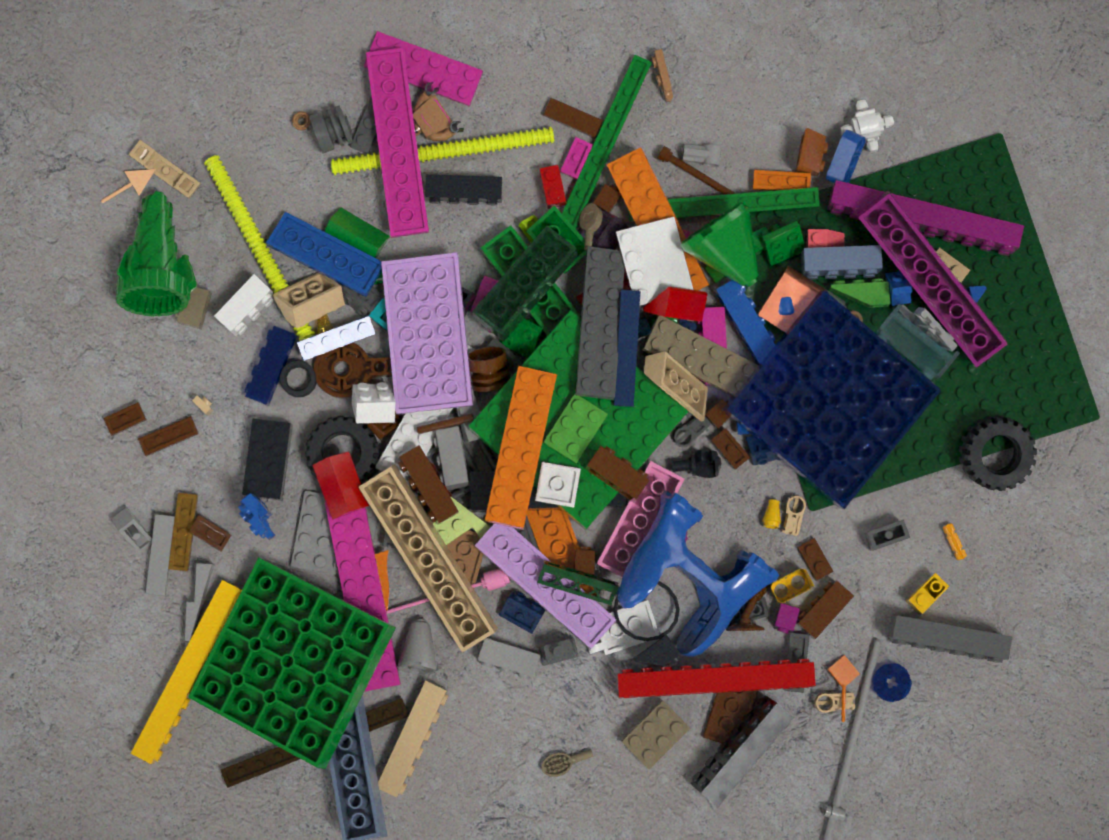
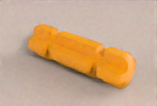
(954, 541)

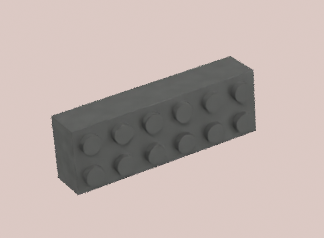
(949, 637)

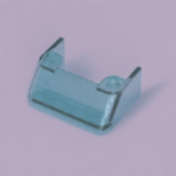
(915, 345)

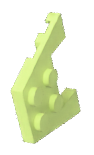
(459, 524)

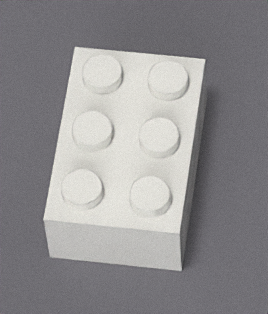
(245, 306)

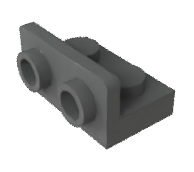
(360, 303)

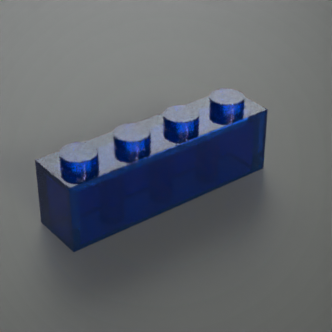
(273, 359)

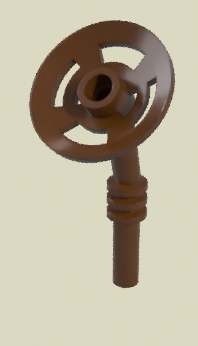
(745, 623)

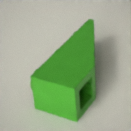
(867, 294)

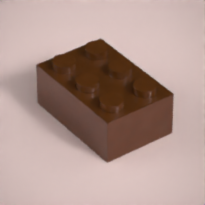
(618, 473)

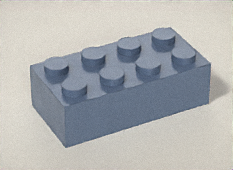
(841, 261)

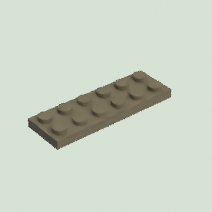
(699, 355)

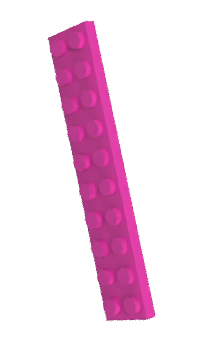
(397, 142)
(362, 582)

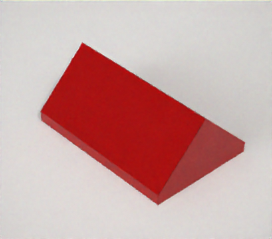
(679, 304)
(340, 485)

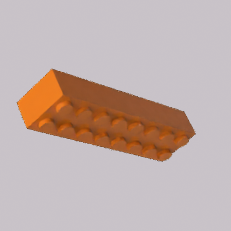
(648, 201)
(520, 447)

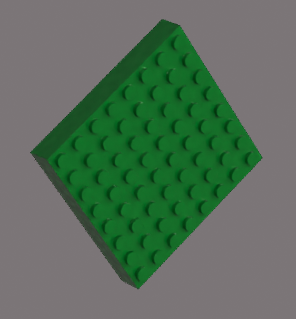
(626, 430)
(292, 663)

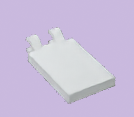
(636, 620)

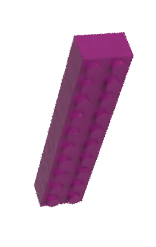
(934, 219)
(932, 278)

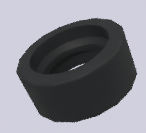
(298, 364)

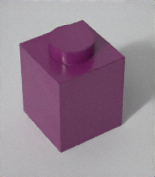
(786, 618)

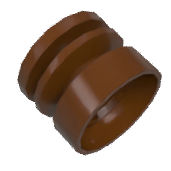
(488, 369)

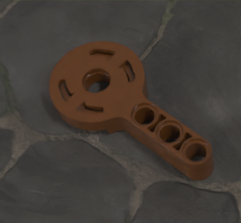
(359, 369)

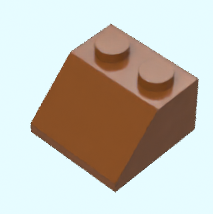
(811, 153)

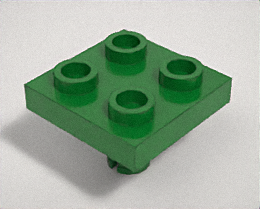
(783, 242)
(524, 338)

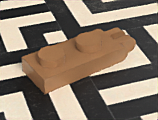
(663, 78)

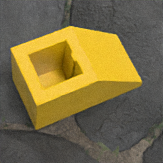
(927, 593)

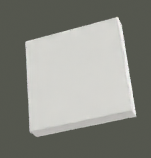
(557, 484)

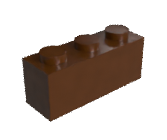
(824, 609)

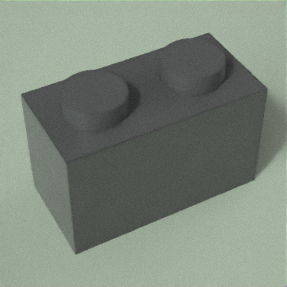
(887, 535)

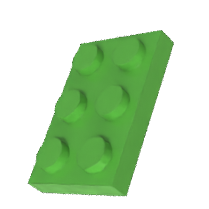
(575, 428)

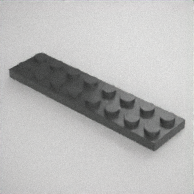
(600, 323)

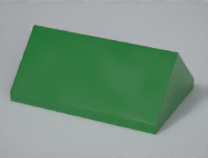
(558, 223)
(356, 232)

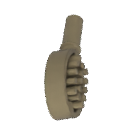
(590, 221)
(560, 763)

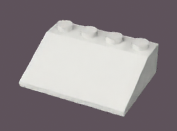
(654, 258)

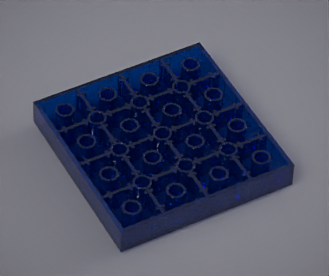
(832, 399)

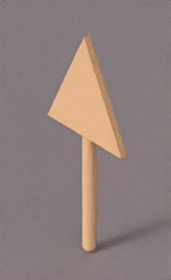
(138, 180)

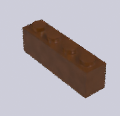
(428, 485)

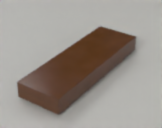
(572, 118)
(168, 436)

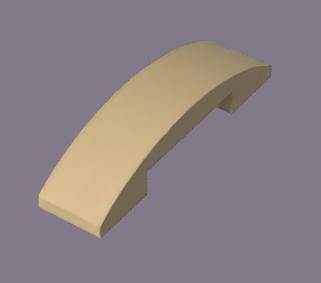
(164, 169)

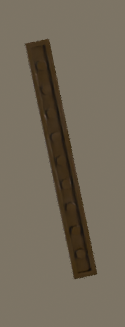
(278, 757)

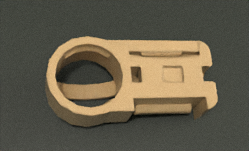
(793, 520)
(835, 702)

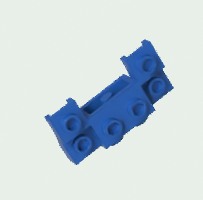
(256, 513)

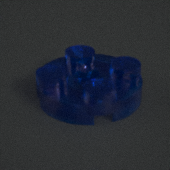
(896, 692)

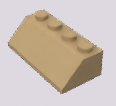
(677, 383)

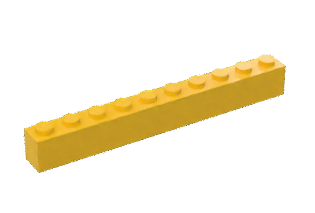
(176, 693)

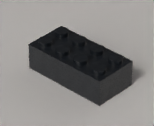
(267, 459)

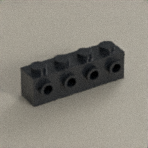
(463, 189)

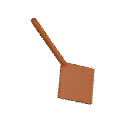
(844, 673)

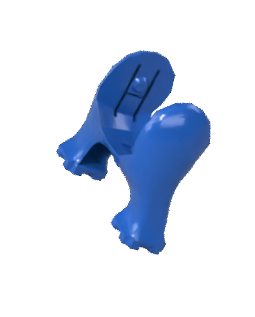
(718, 595)

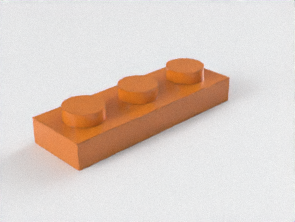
(780, 180)

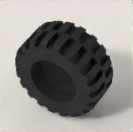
(344, 426)
(1022, 455)

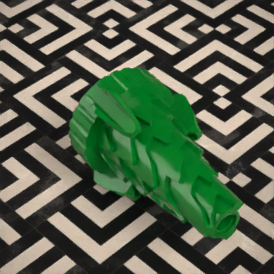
(150, 273)

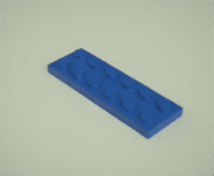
(325, 254)

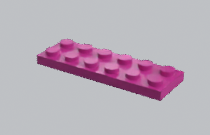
(454, 78)

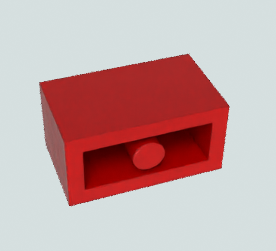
(552, 186)

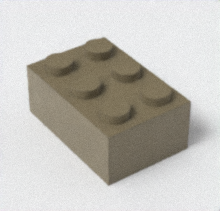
(655, 734)

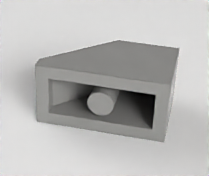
(132, 530)

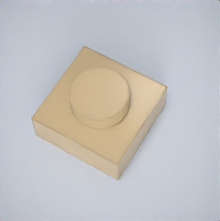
(204, 404)

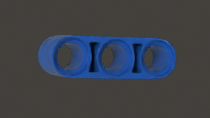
(846, 157)

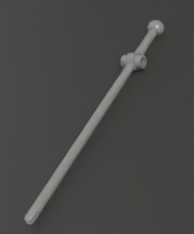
(834, 811)

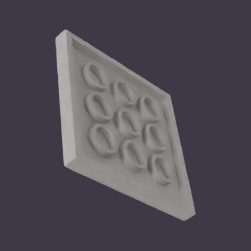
(313, 540)

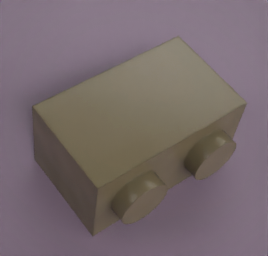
(196, 310)

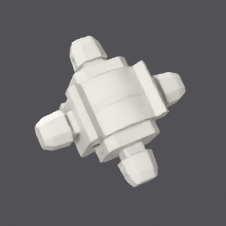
(868, 124)

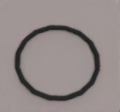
(654, 637)

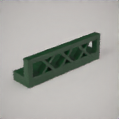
(579, 578)

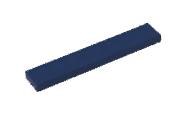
(627, 348)

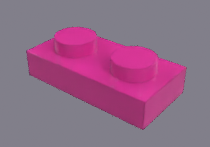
(576, 158)

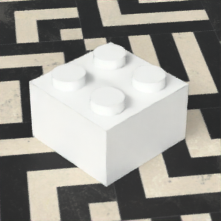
(373, 403)

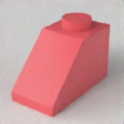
(824, 238)

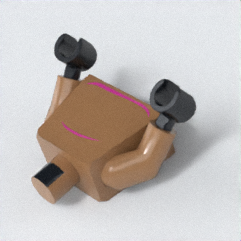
(432, 118)

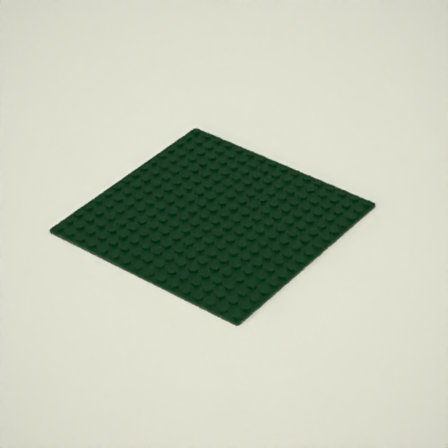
(1028, 380)

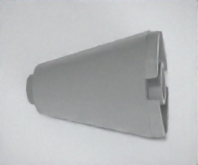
(418, 649)

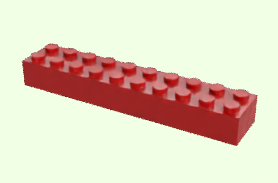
(716, 680)

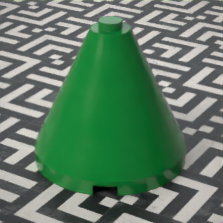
(727, 245)

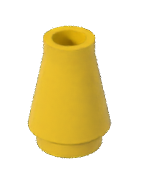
(772, 515)

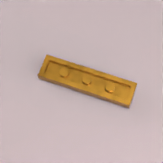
(181, 538)

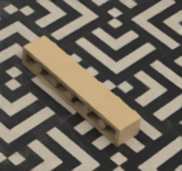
(411, 739)

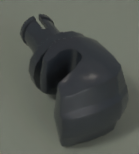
(700, 464)

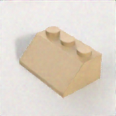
(309, 299)

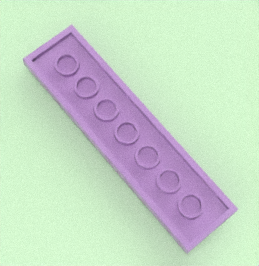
(523, 565)

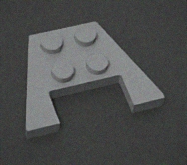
(929, 326)

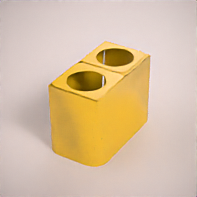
(787, 582)

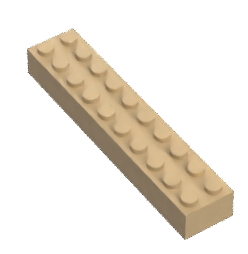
(428, 558)

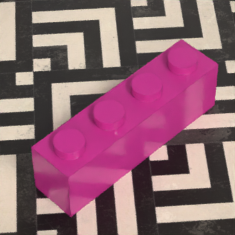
(714, 327)

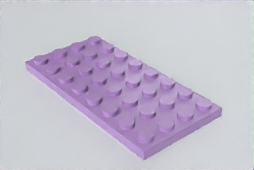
(427, 333)

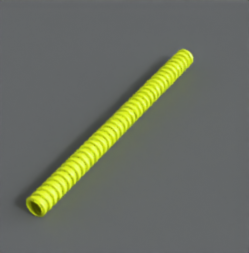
(451, 149)
(250, 232)

